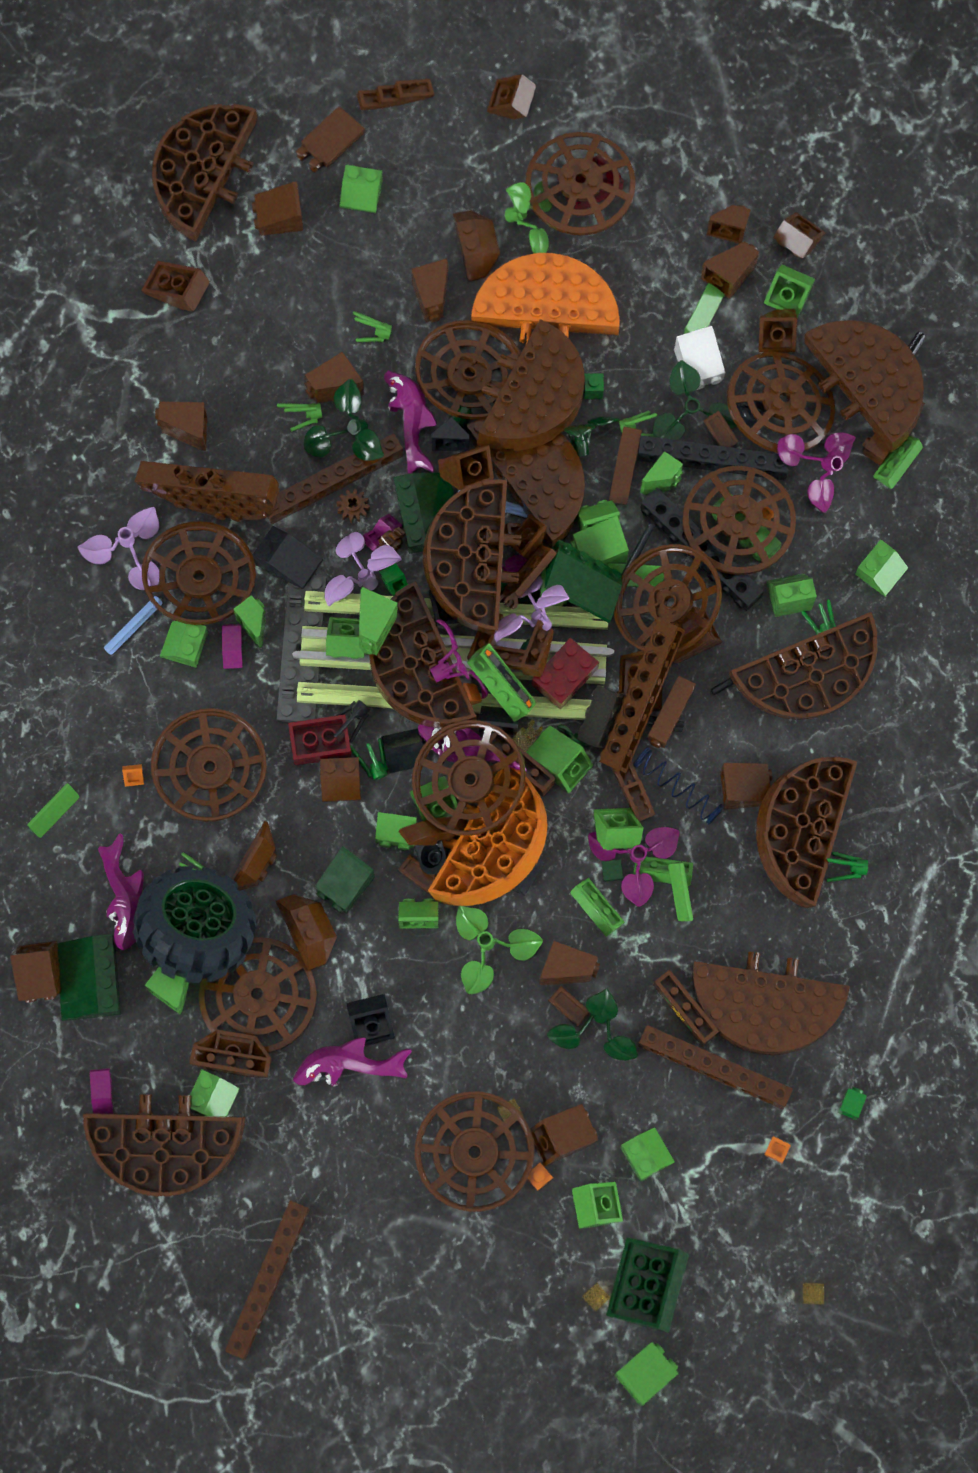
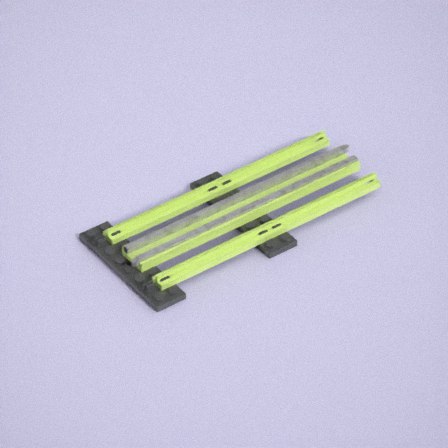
(304, 627)

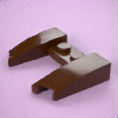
(530, 661)

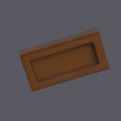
(720, 430)
(413, 871)
(569, 1006)

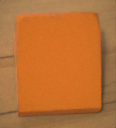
(472, 693)

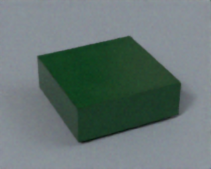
(612, 870)

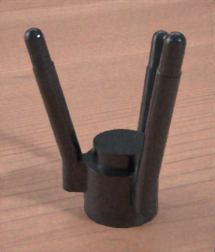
(358, 711)

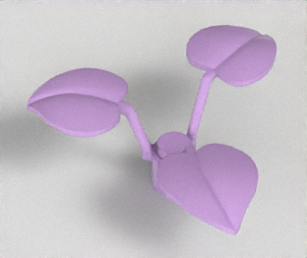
(99, 547)
(380, 558)
(549, 597)

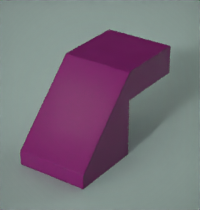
(384, 524)
(232, 646)
(101, 1091)

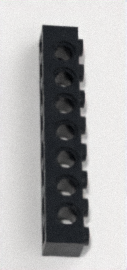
(711, 456)
(659, 500)

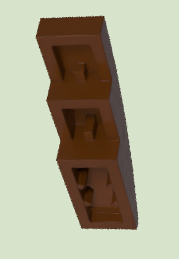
(394, 95)
(625, 465)
(634, 792)
(428, 834)

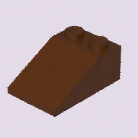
(176, 285)

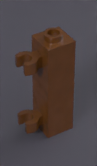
(671, 712)

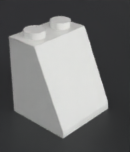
(702, 353)

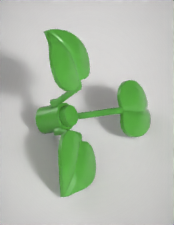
(520, 196)
(474, 922)

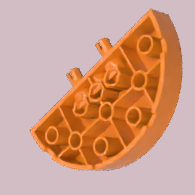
(550, 290)
(499, 859)

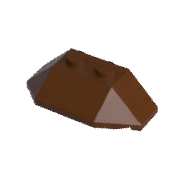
(477, 243)
(256, 860)
(308, 928)
(231, 1054)

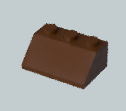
(628, 669)

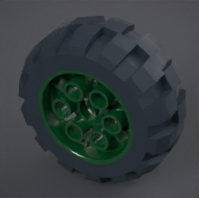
(222, 918)

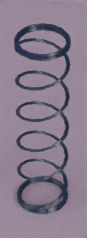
(640, 759)

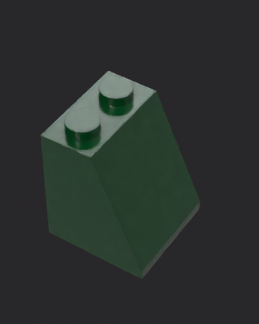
(344, 880)

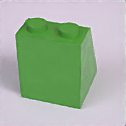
(603, 542)
(791, 594)
(376, 620)
(561, 758)
(168, 990)
(647, 1373)

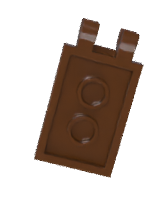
(330, 139)
(527, 575)

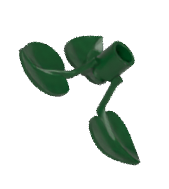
(685, 380)
(367, 442)
(580, 442)
(602, 1009)

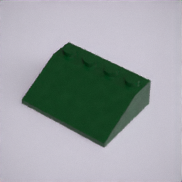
(419, 501)
(585, 580)
(88, 978)
(647, 1284)

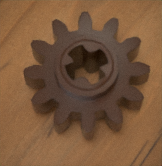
(354, 512)
(393, 538)

